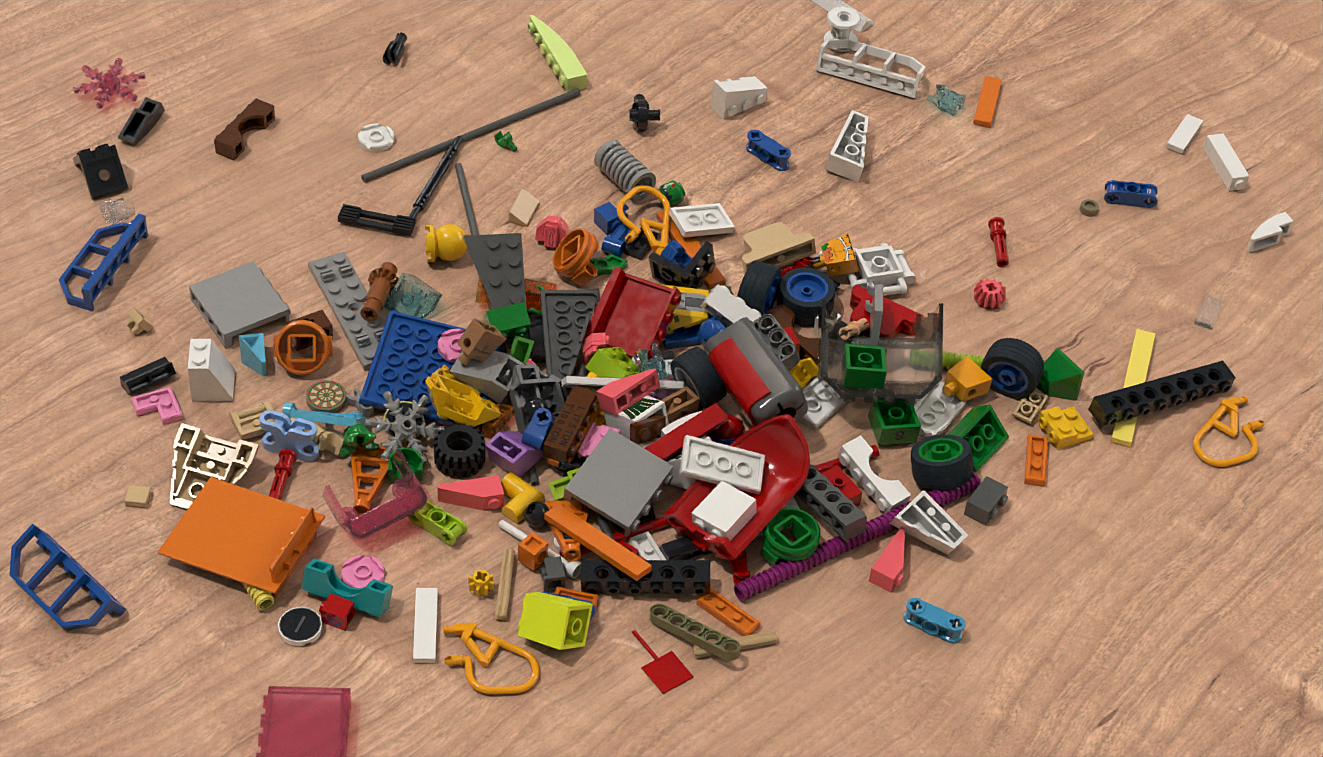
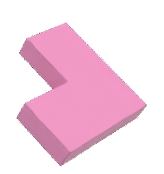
(161, 401)

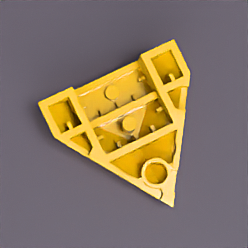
(458, 400)

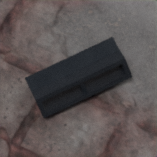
(147, 375)
(682, 550)

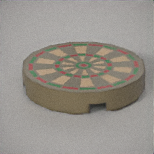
(326, 396)

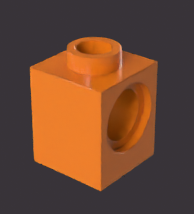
(532, 551)

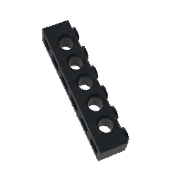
(656, 584)

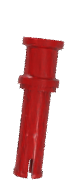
(998, 236)
(283, 470)

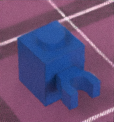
(606, 217)

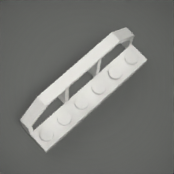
(867, 74)

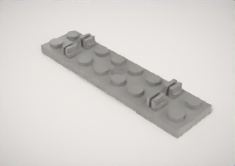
(346, 293)

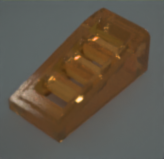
(492, 427)

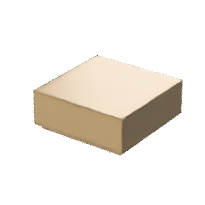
(137, 496)

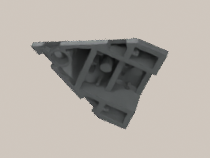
(532, 383)

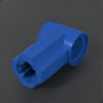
(616, 242)

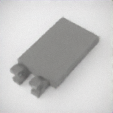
(876, 311)

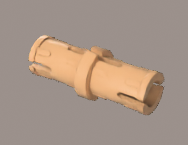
(854, 328)

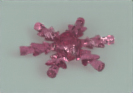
(109, 83)

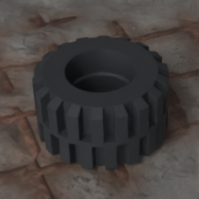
(459, 462)

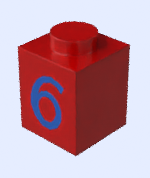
(337, 612)

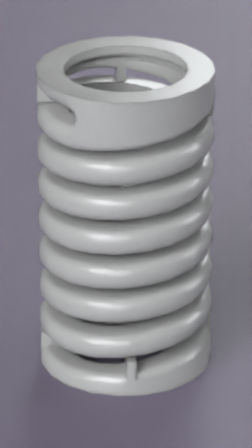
(623, 168)

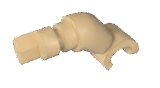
(326, 440)

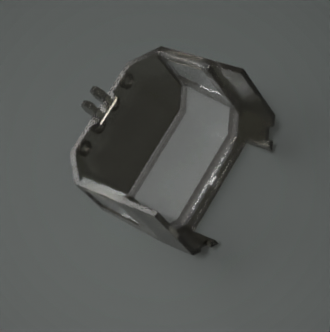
(911, 363)

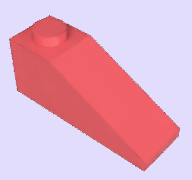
(626, 391)
(475, 493)
(889, 566)

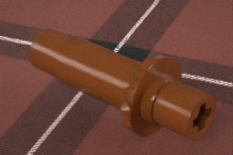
(381, 285)

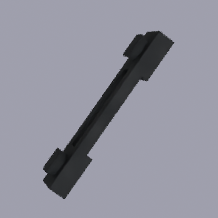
(351, 214)

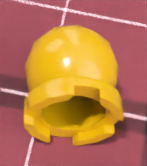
(445, 242)

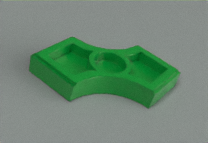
(606, 265)

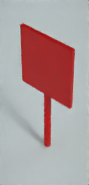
(666, 670)

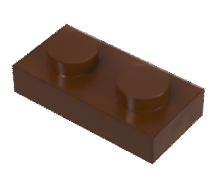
(647, 429)

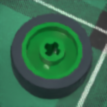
(942, 462)

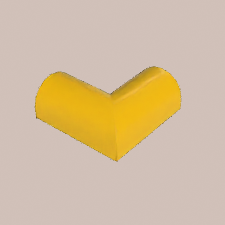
(521, 495)

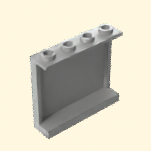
(238, 301)
(620, 480)

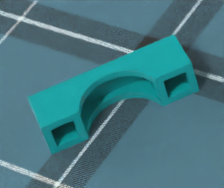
(322, 580)

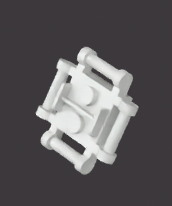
(882, 266)

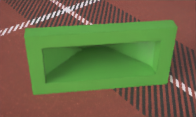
(521, 349)

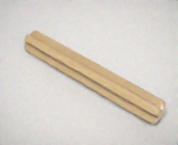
(504, 584)
(745, 642)

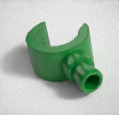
(505, 140)

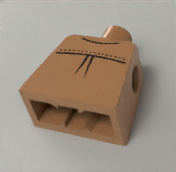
(479, 341)

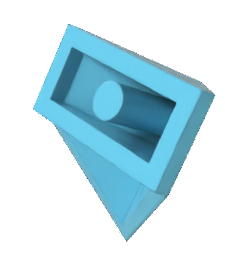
(253, 352)

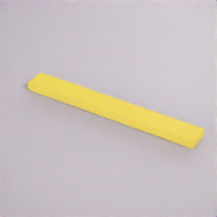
(1135, 374)

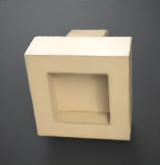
(138, 321)

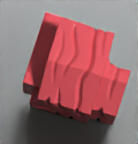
(551, 231)
(593, 343)

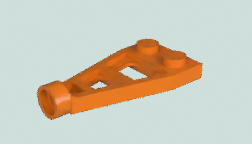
(363, 497)
(569, 544)

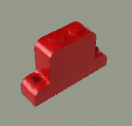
(895, 317)

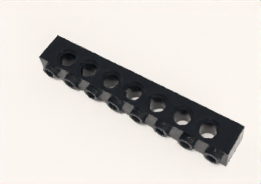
(1161, 393)

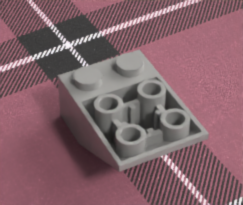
(489, 376)

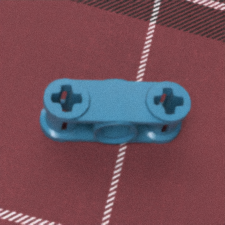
(934, 620)

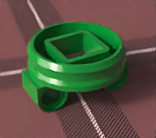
(804, 529)

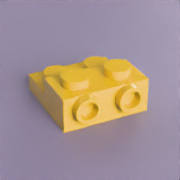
(1064, 427)

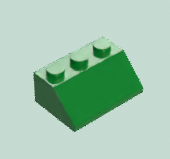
(983, 433)

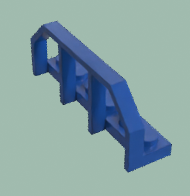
(109, 265)
(71, 566)

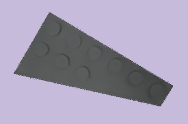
(500, 268)
(564, 327)

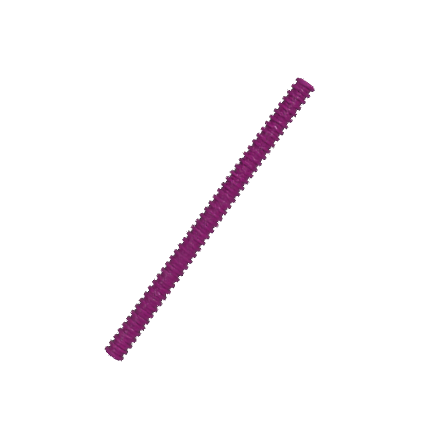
(836, 546)

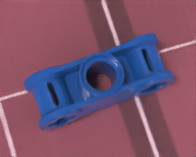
(768, 150)
(1130, 193)

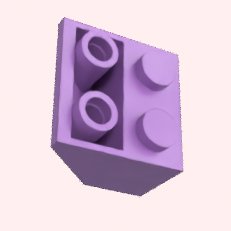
(511, 454)

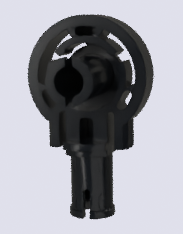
(641, 114)

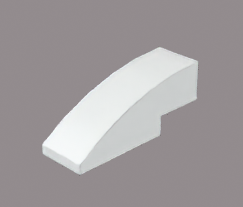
(1270, 232)

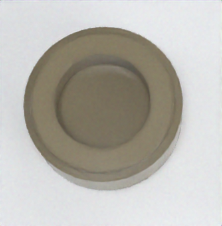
(1089, 208)

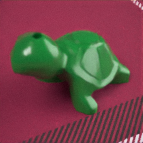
(355, 436)

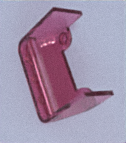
(408, 500)

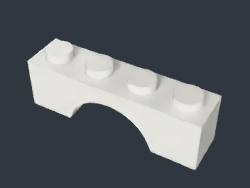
(885, 493)

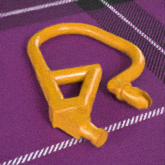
(657, 246)
(1230, 407)
(470, 629)

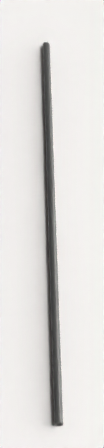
(474, 231)

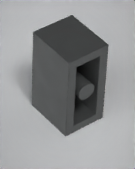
(986, 501)

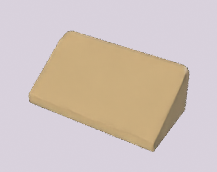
(523, 208)

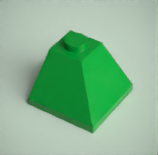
(1061, 377)

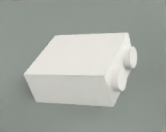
(724, 511)

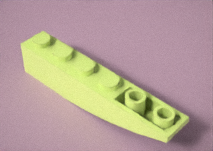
(558, 55)

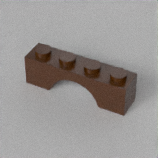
(255, 116)
(786, 319)

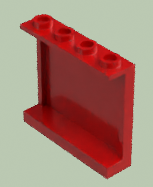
(634, 312)

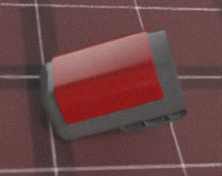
(758, 368)

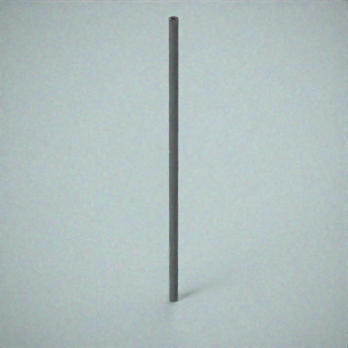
(469, 135)

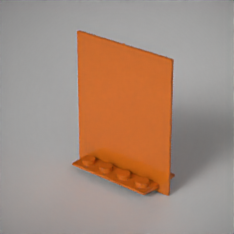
(243, 535)

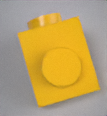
(804, 371)

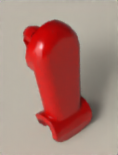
(740, 568)

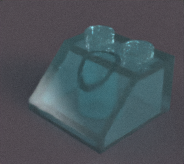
(413, 297)

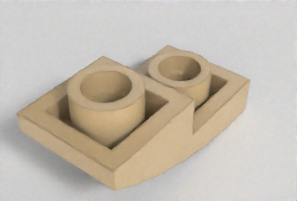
(1030, 406)

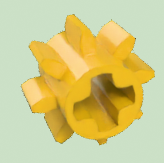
(481, 582)

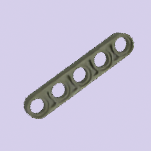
(699, 639)

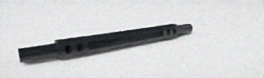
(436, 177)

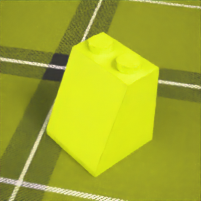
(554, 620)

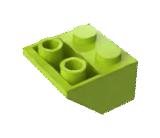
(612, 363)

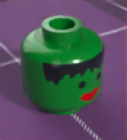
(673, 192)

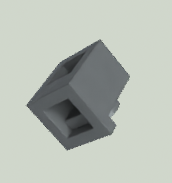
(552, 574)

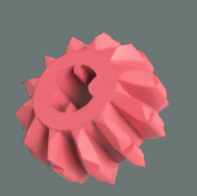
(989, 293)

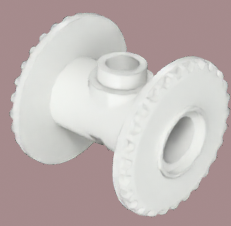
(842, 20)

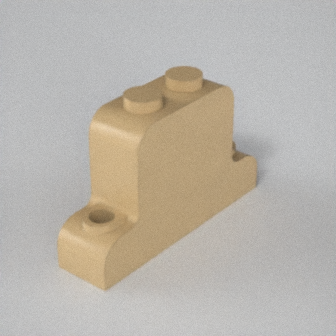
(776, 246)

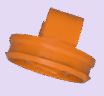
(576, 266)
(284, 349)

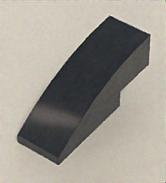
(141, 121)
(535, 333)

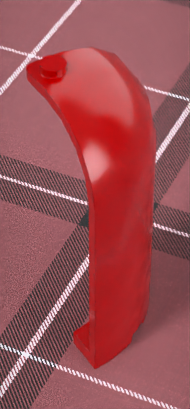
(783, 475)

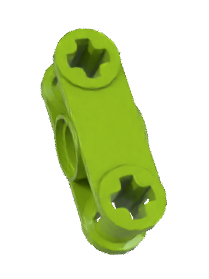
(439, 523)

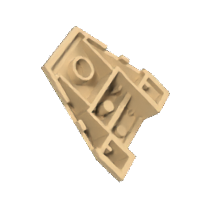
(202, 457)

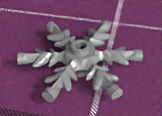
(403, 426)

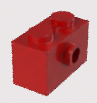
(844, 483)

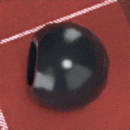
(531, 406)
(535, 514)

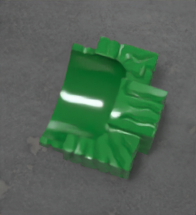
(414, 460)

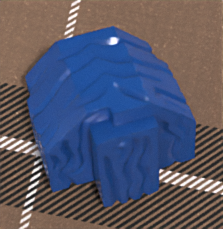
(676, 253)

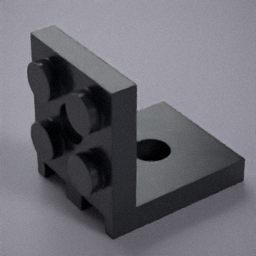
(102, 158)
(691, 276)

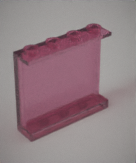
(305, 722)

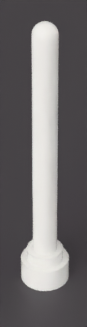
(571, 569)

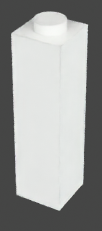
(1226, 162)

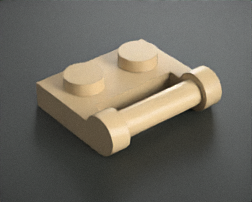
(248, 422)

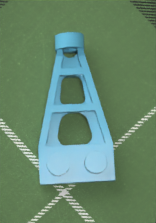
(345, 419)

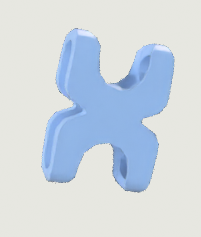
(289, 435)

